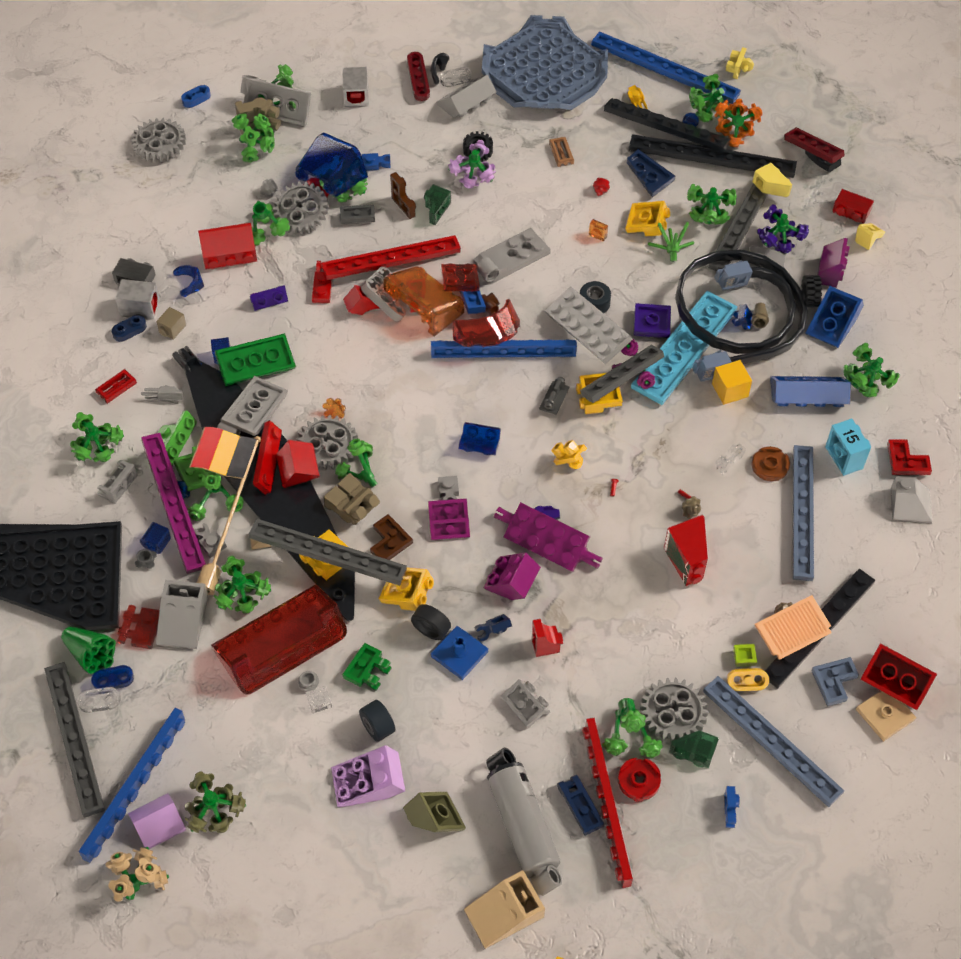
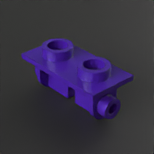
(269, 297)

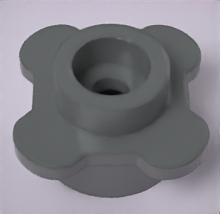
(143, 554)

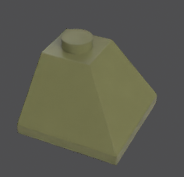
(433, 812)

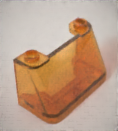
(425, 297)

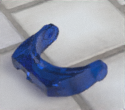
(197, 283)

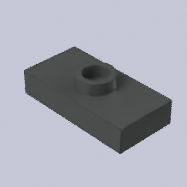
(357, 214)

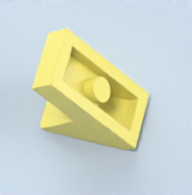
(867, 234)

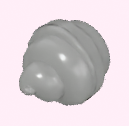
(269, 187)

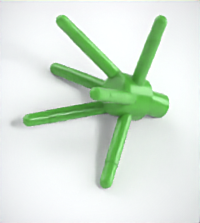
(672, 245)

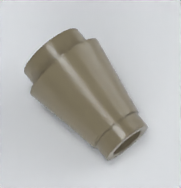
(760, 316)

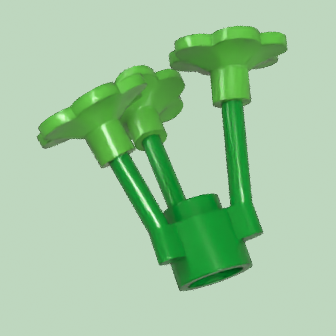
(263, 212)

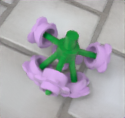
(467, 164)

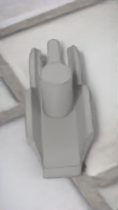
(165, 393)

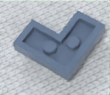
(830, 679)

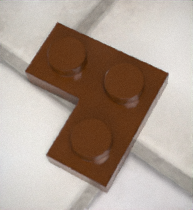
(400, 197)
(393, 541)

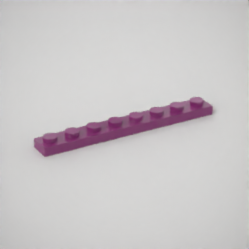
(173, 503)

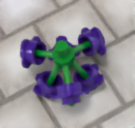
(783, 225)

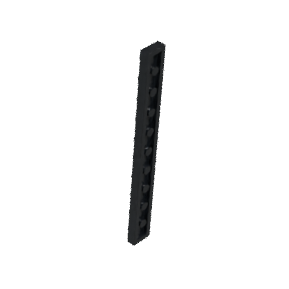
(708, 155)

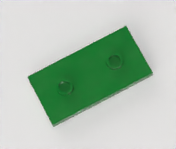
(255, 358)

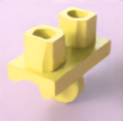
(738, 62)

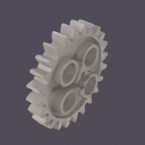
(158, 139)
(292, 196)
(329, 440)
(673, 709)

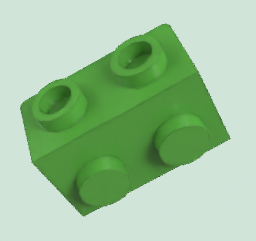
(191, 476)

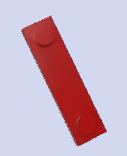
(267, 457)

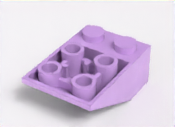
(368, 777)

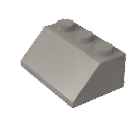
(467, 96)

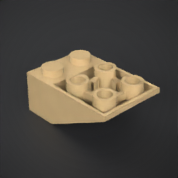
(505, 909)

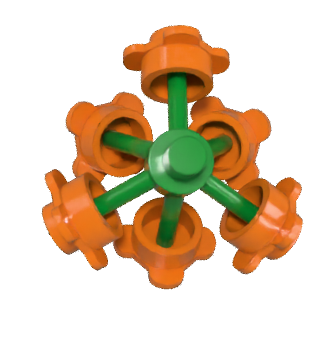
(744, 127)

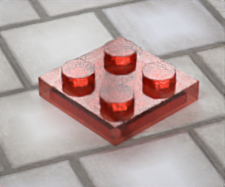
(460, 277)

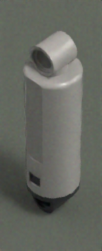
(524, 821)

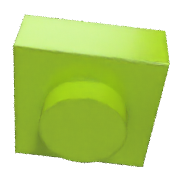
(745, 655)

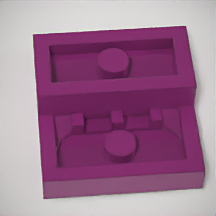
(448, 519)

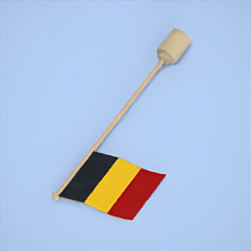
(230, 457)

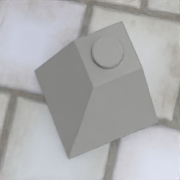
(910, 501)

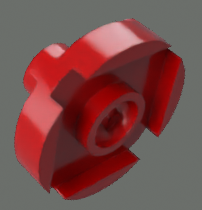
(639, 767)

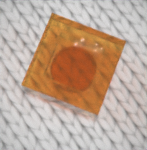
(598, 230)

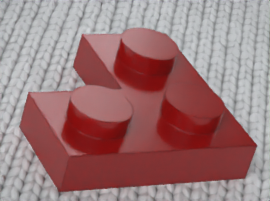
(905, 464)

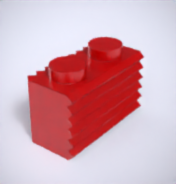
(853, 206)

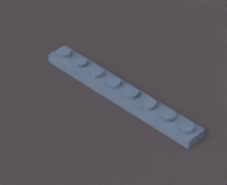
(803, 513)
(773, 741)

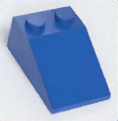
(835, 317)

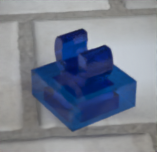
(743, 317)

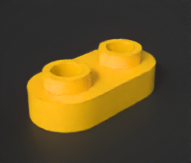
(746, 680)

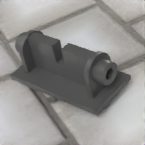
(554, 396)

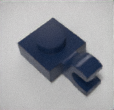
(496, 625)

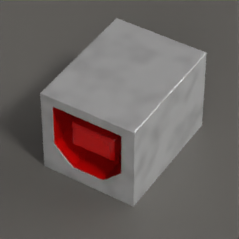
(355, 86)
(137, 298)

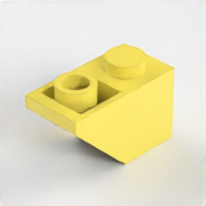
(772, 181)

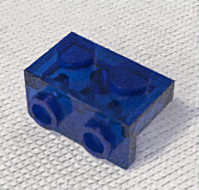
(480, 438)

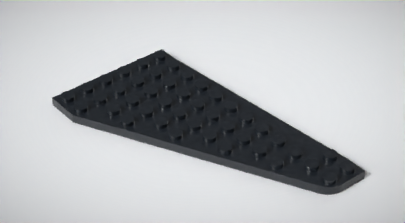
(64, 571)

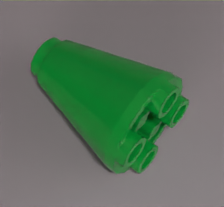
(89, 648)

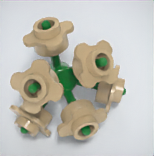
(144, 873)

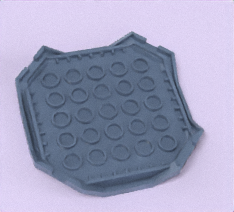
(545, 66)

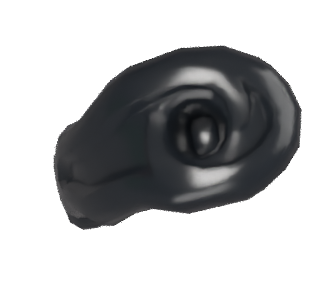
(441, 60)

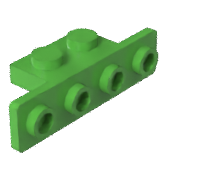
(176, 435)

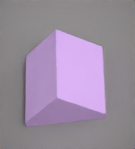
(157, 821)

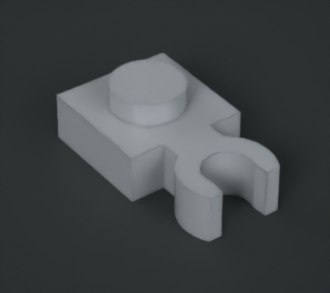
(448, 487)
(209, 541)

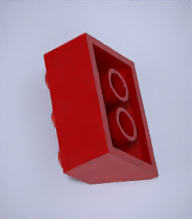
(227, 246)
(898, 676)

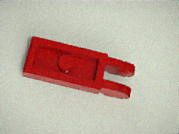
(321, 286)

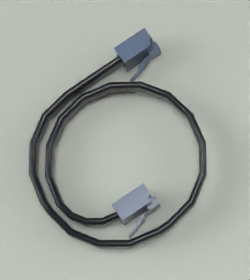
(735, 276)

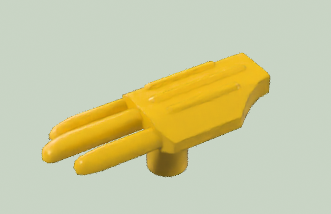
(636, 96)

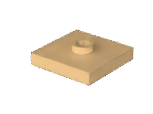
(885, 715)

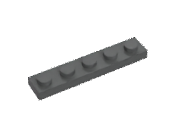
(622, 373)

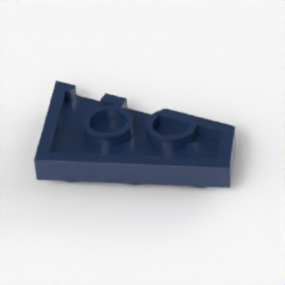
(650, 173)

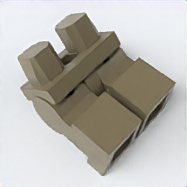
(260, 106)
(351, 500)

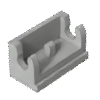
(118, 482)

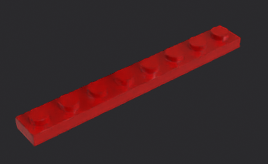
(391, 257)
(608, 810)

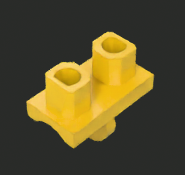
(568, 454)

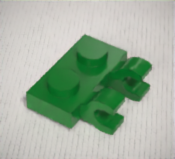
(362, 665)

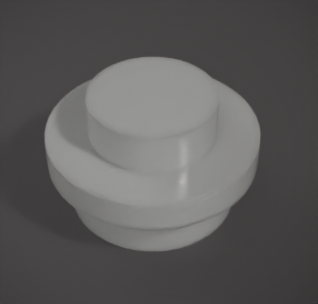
(308, 681)

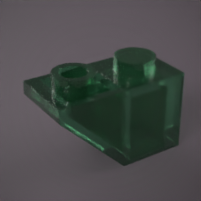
(695, 747)

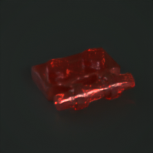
(145, 629)

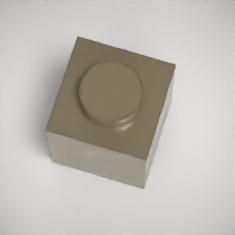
(171, 323)

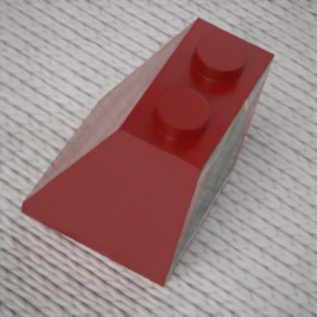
(688, 549)

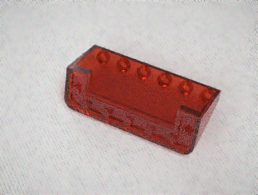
(281, 639)

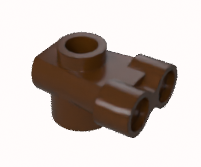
(491, 303)

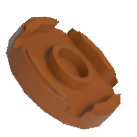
(770, 463)

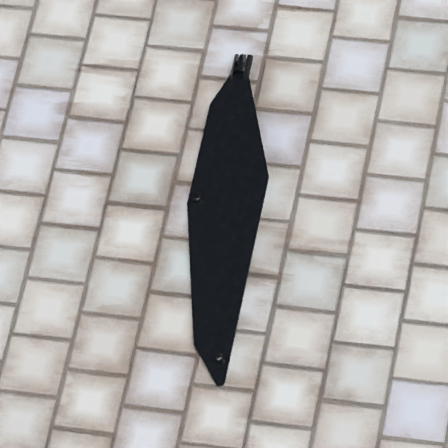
(288, 507)

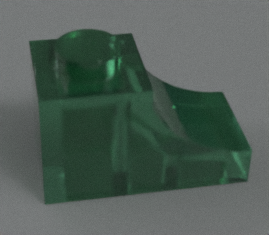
(437, 201)

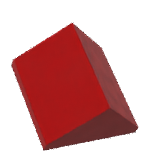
(297, 463)

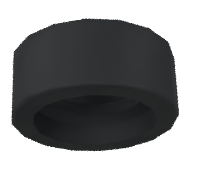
(430, 622)

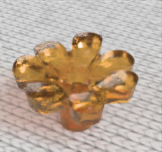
(334, 408)

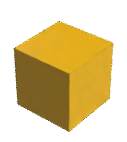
(731, 382)

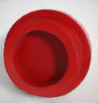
(601, 186)

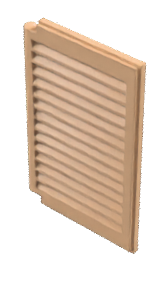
(794, 627)

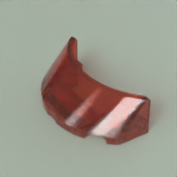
(489, 329)

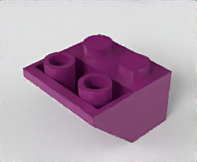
(833, 261)
(512, 576)

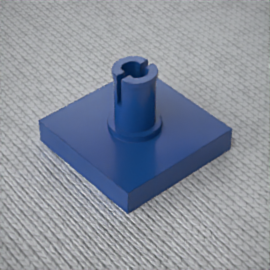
(459, 652)

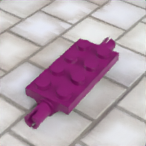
(547, 537)

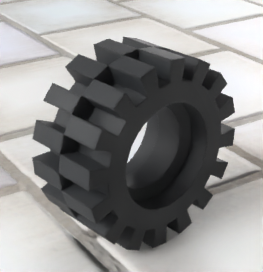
(473, 138)
(811, 290)

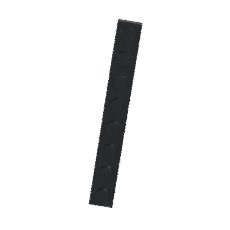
(667, 125)
(834, 611)

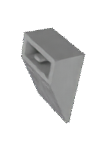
(181, 614)

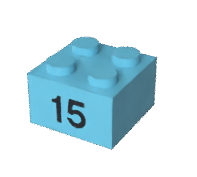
(848, 446)

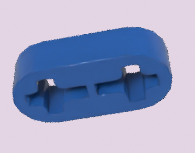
(196, 96)

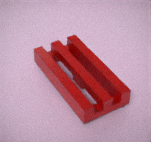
(117, 387)

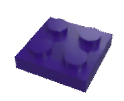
(652, 320)

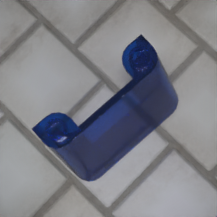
(334, 163)

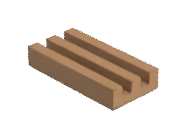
(563, 160)

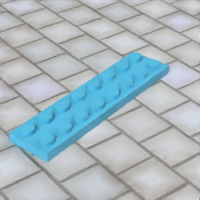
(684, 348)

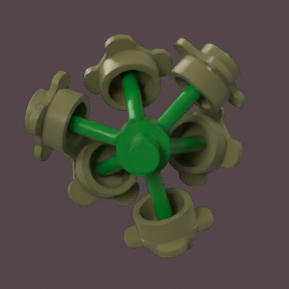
(211, 800)

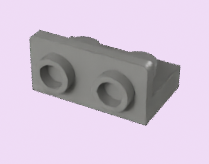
(525, 702)

